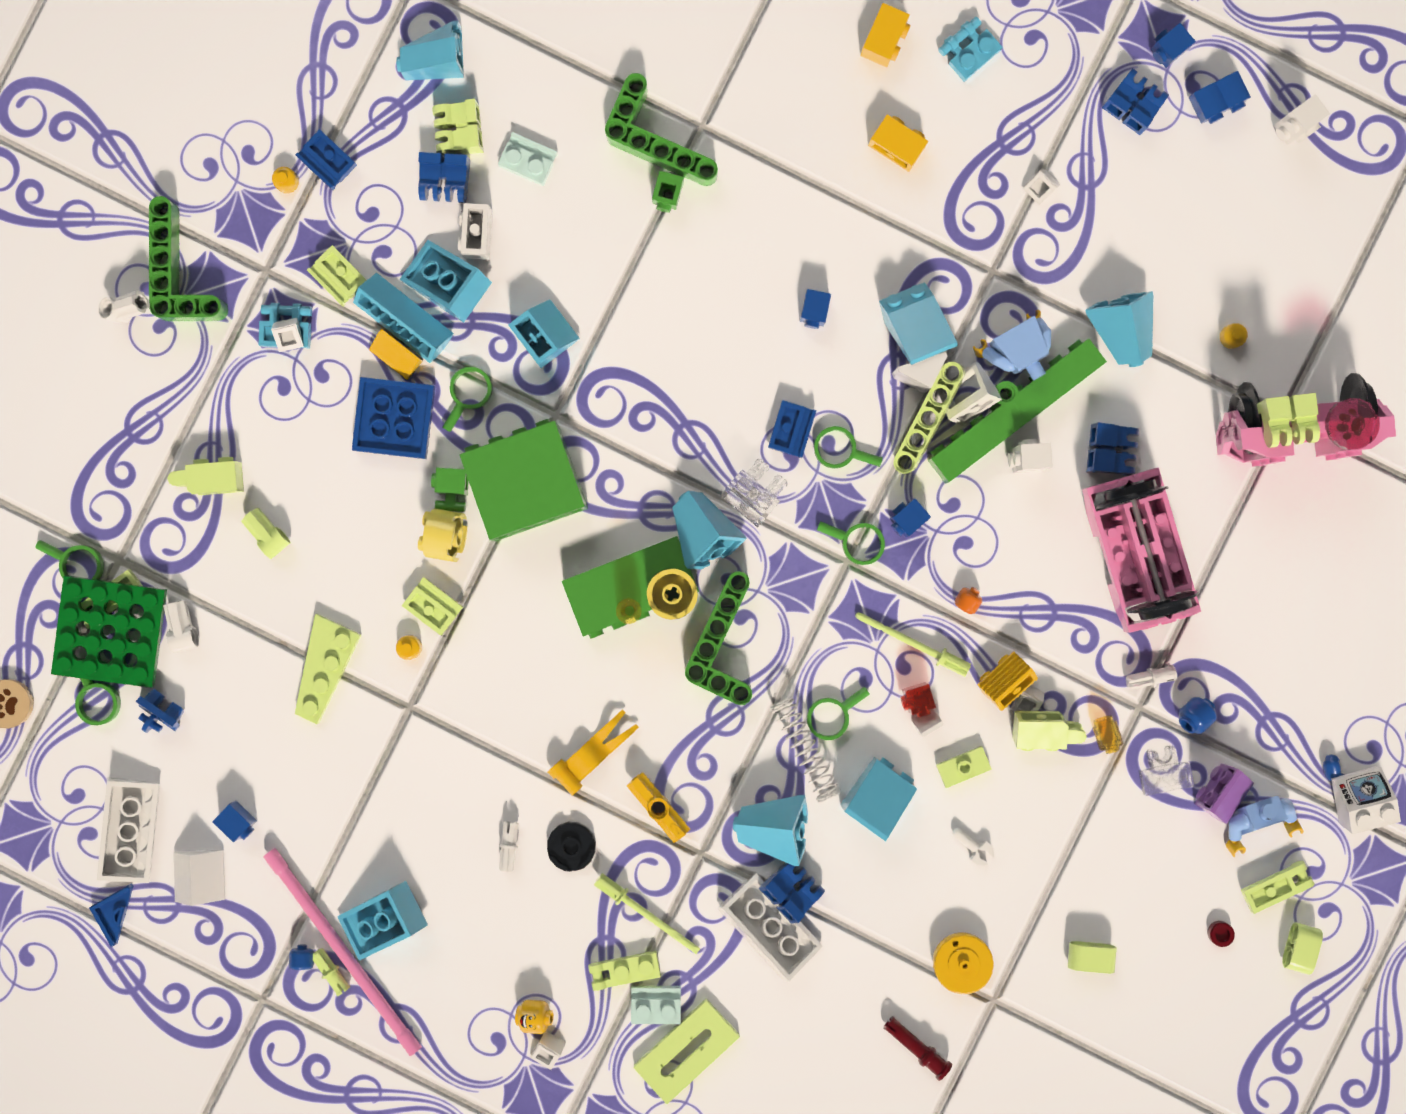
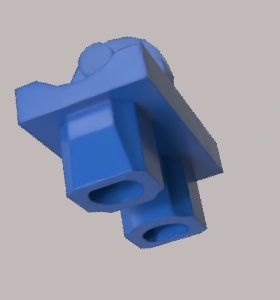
(150, 704)

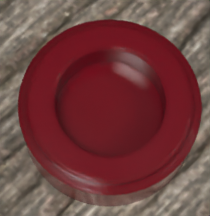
(1221, 933)

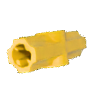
(669, 819)

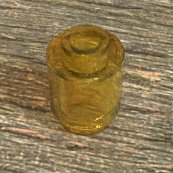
(623, 617)
(1107, 734)

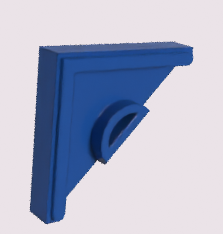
(111, 913)

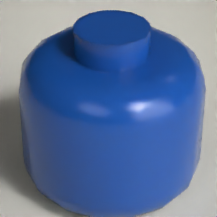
(301, 958)

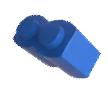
(1219, 98)

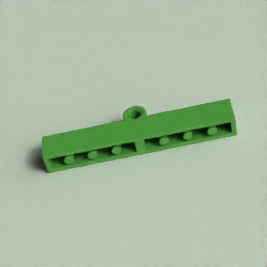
(1017, 410)

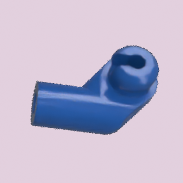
(1332, 767)

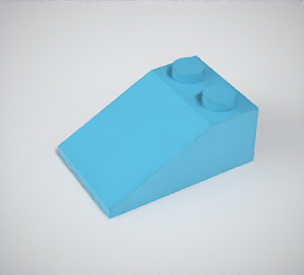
(446, 280)
(917, 323)
(382, 920)

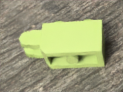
(210, 478)
(1045, 731)

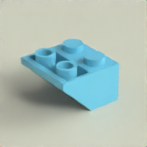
(544, 332)

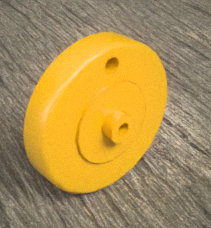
(963, 963)

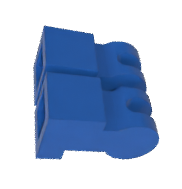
(1139, 110)
(435, 167)
(1106, 438)
(791, 902)

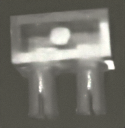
(750, 497)

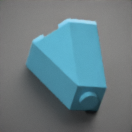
(433, 55)
(1126, 326)
(704, 530)
(775, 828)

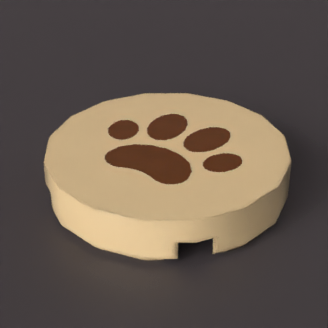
(15, 703)

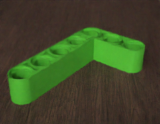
(653, 141)
(170, 270)
(716, 641)

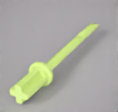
(944, 658)
(618, 894)

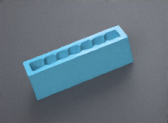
(402, 317)

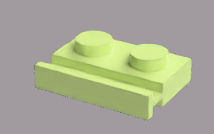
(337, 275)
(432, 606)

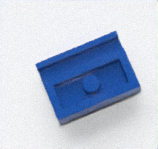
(326, 159)
(792, 429)

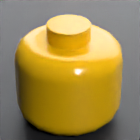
(285, 180)
(1233, 335)
(408, 647)

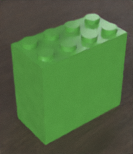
(523, 480)

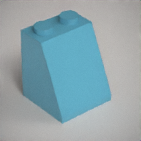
(879, 797)

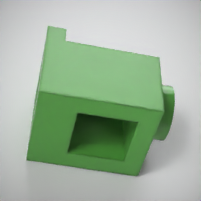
(667, 183)

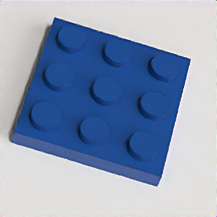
(393, 418)

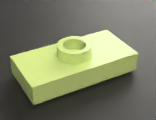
(963, 767)

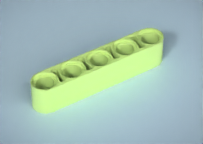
(920, 426)

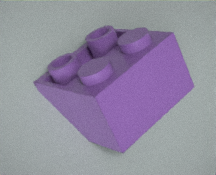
(1223, 792)

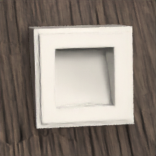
(1041, 186)
(287, 334)
(1029, 700)
(928, 723)
(548, 1050)

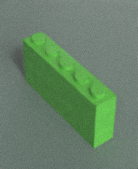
(600, 590)

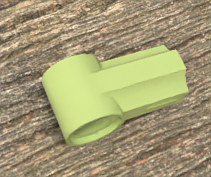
(270, 538)

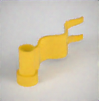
(589, 756)

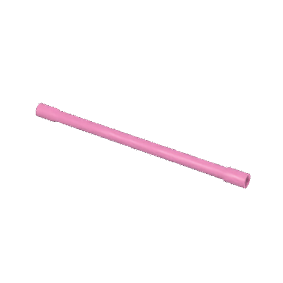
(402, 1033)

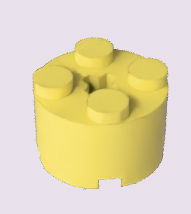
(443, 534)
(659, 600)

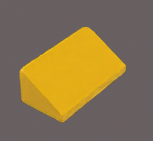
(395, 354)

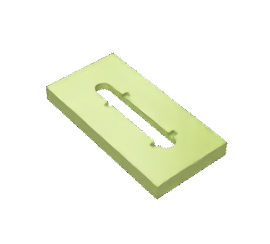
(701, 1018)

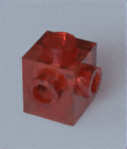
(918, 699)

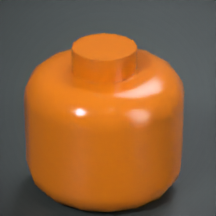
(968, 600)

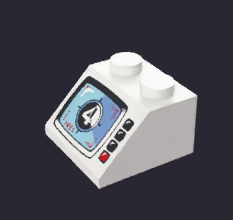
(1365, 800)

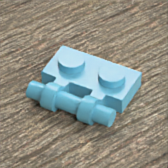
(976, 54)
(275, 310)

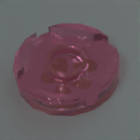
(1352, 424)

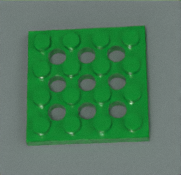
(92, 667)

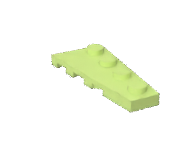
(325, 663)

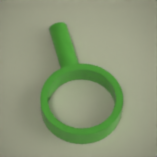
(459, 407)
(855, 454)
(843, 535)
(63, 556)
(88, 684)
(845, 706)

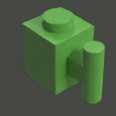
(451, 483)

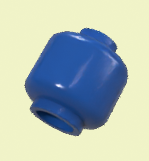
(1197, 715)

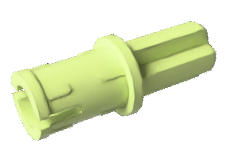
(330, 971)

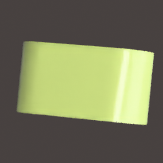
(1302, 948)
(1092, 957)

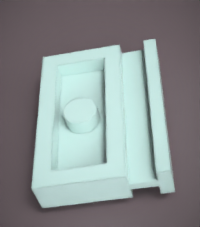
(527, 159)
(655, 1004)

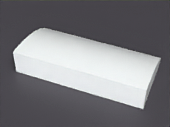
(127, 831)
(778, 942)

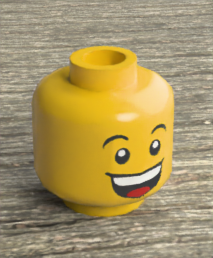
(534, 1016)

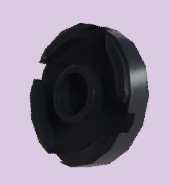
(571, 846)

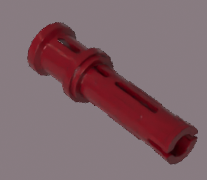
(926, 1055)

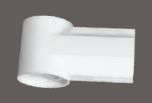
(123, 307)
(181, 632)

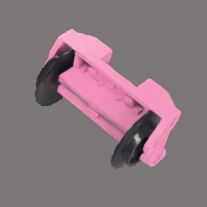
(1242, 429)
(1145, 571)

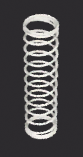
(783, 705)

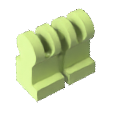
(466, 119)
(1297, 409)

